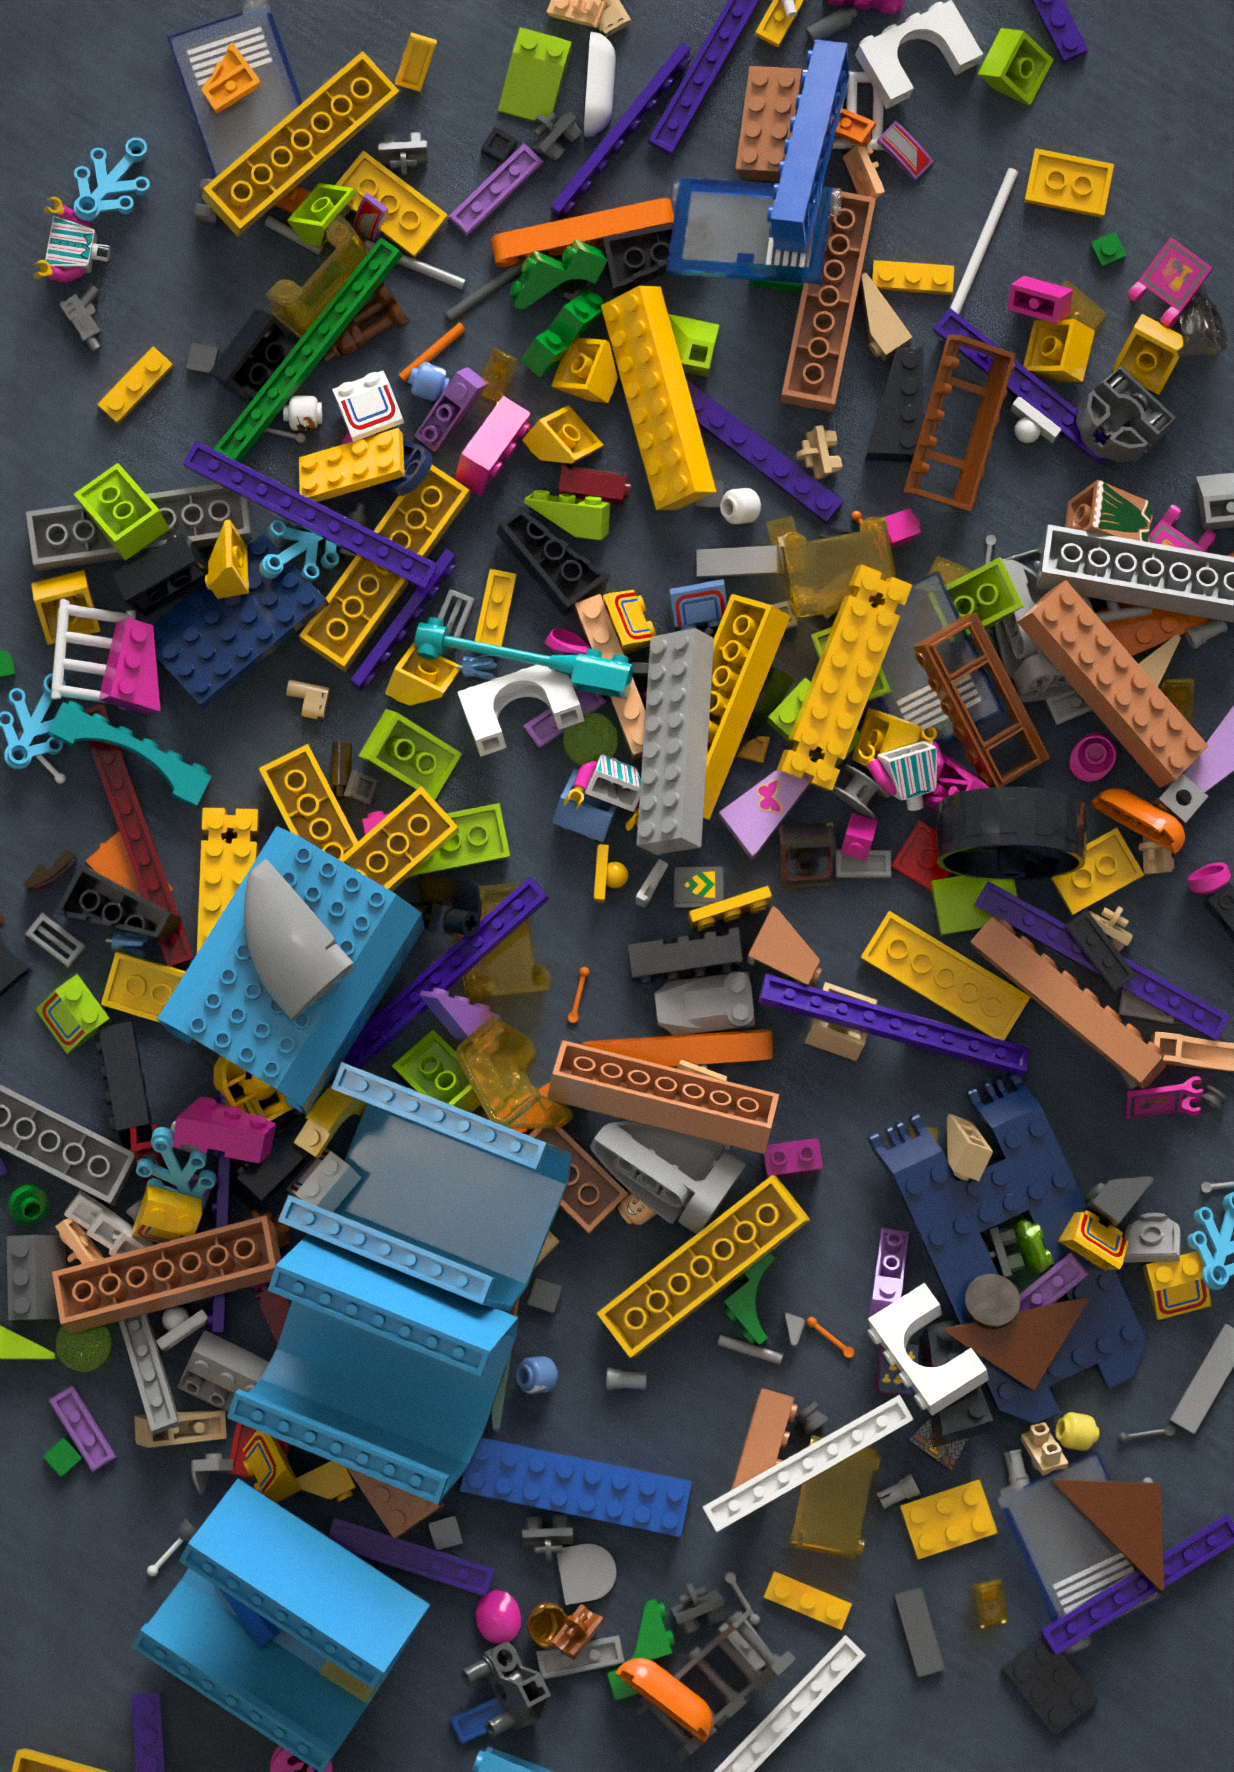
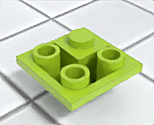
(694, 343)

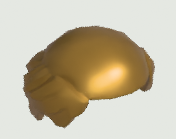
(545, 1623)

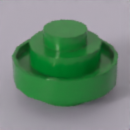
(28, 1204)

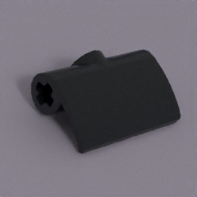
(449, 905)

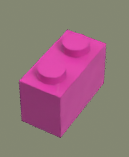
(1040, 299)

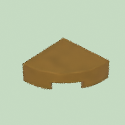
(754, 750)

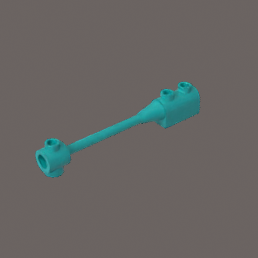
(587, 671)

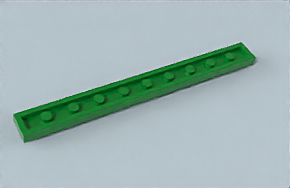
(309, 350)

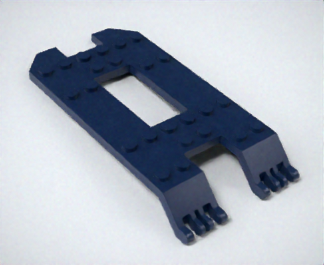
(1027, 1179)

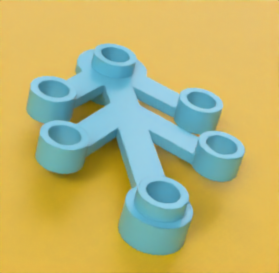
(110, 184)
(305, 542)
(31, 728)
(162, 1143)
(1220, 1243)

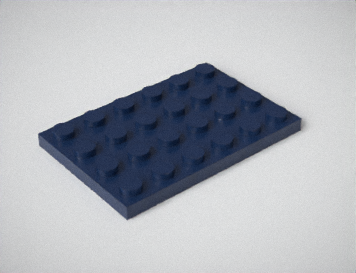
(218, 641)

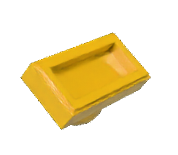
(415, 62)
(610, 874)

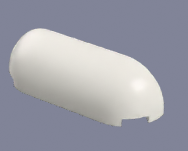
(599, 84)

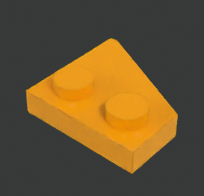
(230, 81)

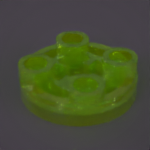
(590, 739)
(1031, 1246)
(84, 1349)

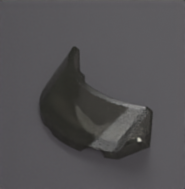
(1202, 327)

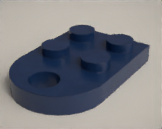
(416, 467)

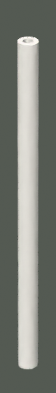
(984, 240)

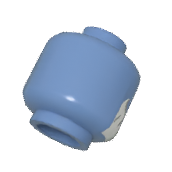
(428, 381)
(536, 1374)

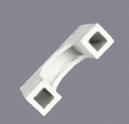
(940, 26)
(485, 701)
(933, 1385)

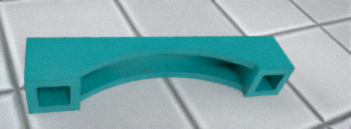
(185, 780)

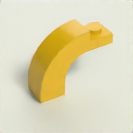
(325, 1119)

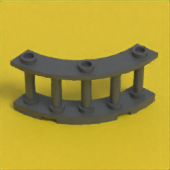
(733, 1699)

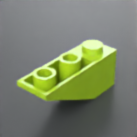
(577, 516)

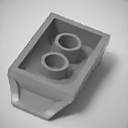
(706, 1004)

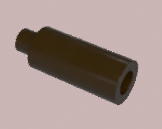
(341, 766)

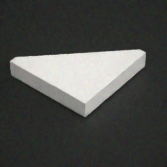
(651, 883)

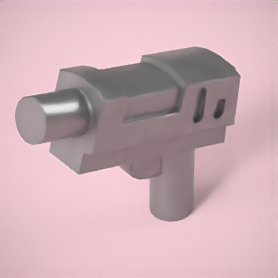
(79, 314)

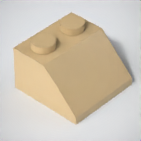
(834, 1037)

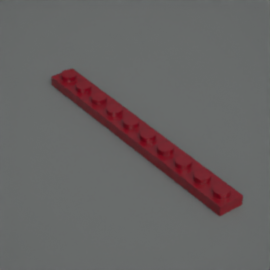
(137, 838)

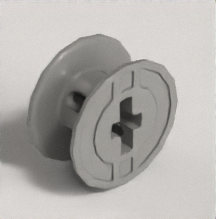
(859, 791)

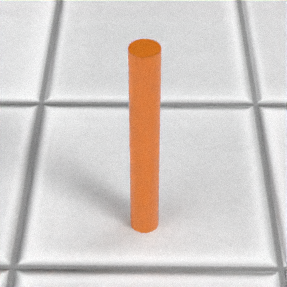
(434, 350)

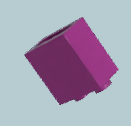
(792, 1159)

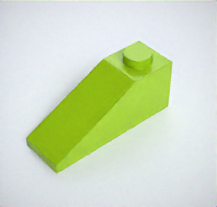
(20, 1348)

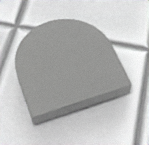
(1153, 1239)
(585, 1572)

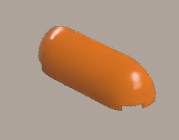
(1141, 817)
(668, 1695)

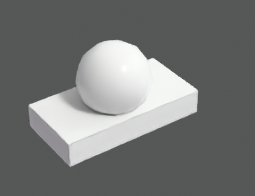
(1032, 423)
(179, 1325)

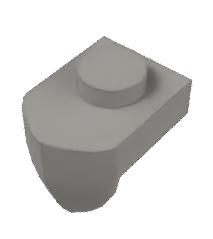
(201, 1468)

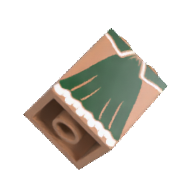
(1110, 512)
(783, 952)

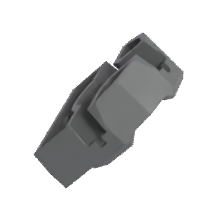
(1112, 409)

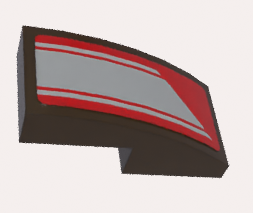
(42, 876)

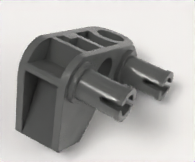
(524, 1688)

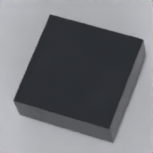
(499, 145)

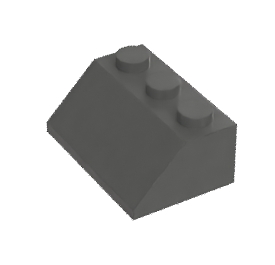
(1115, 1198)
(30, 1276)

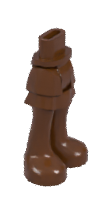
(354, 337)

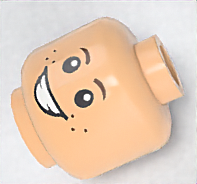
(635, 1210)

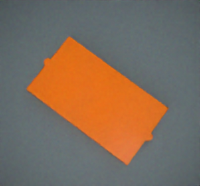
(115, 864)

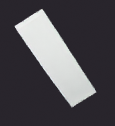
(104, 1225)

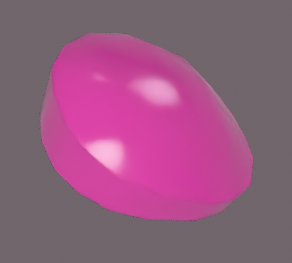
(565, 642)
(1093, 756)
(1209, 878)
(498, 1617)

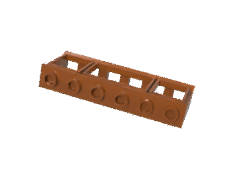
(986, 420)
(953, 706)

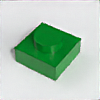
(1108, 250)

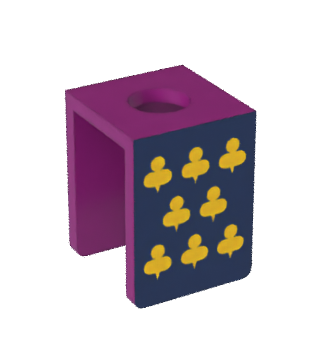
(888, 1378)

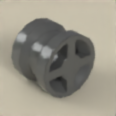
(811, 1418)

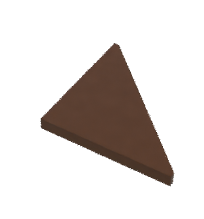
(1027, 1343)
(1126, 1517)

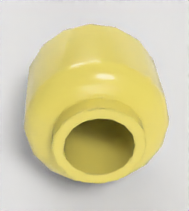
(1077, 1431)

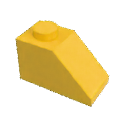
(328, 1481)

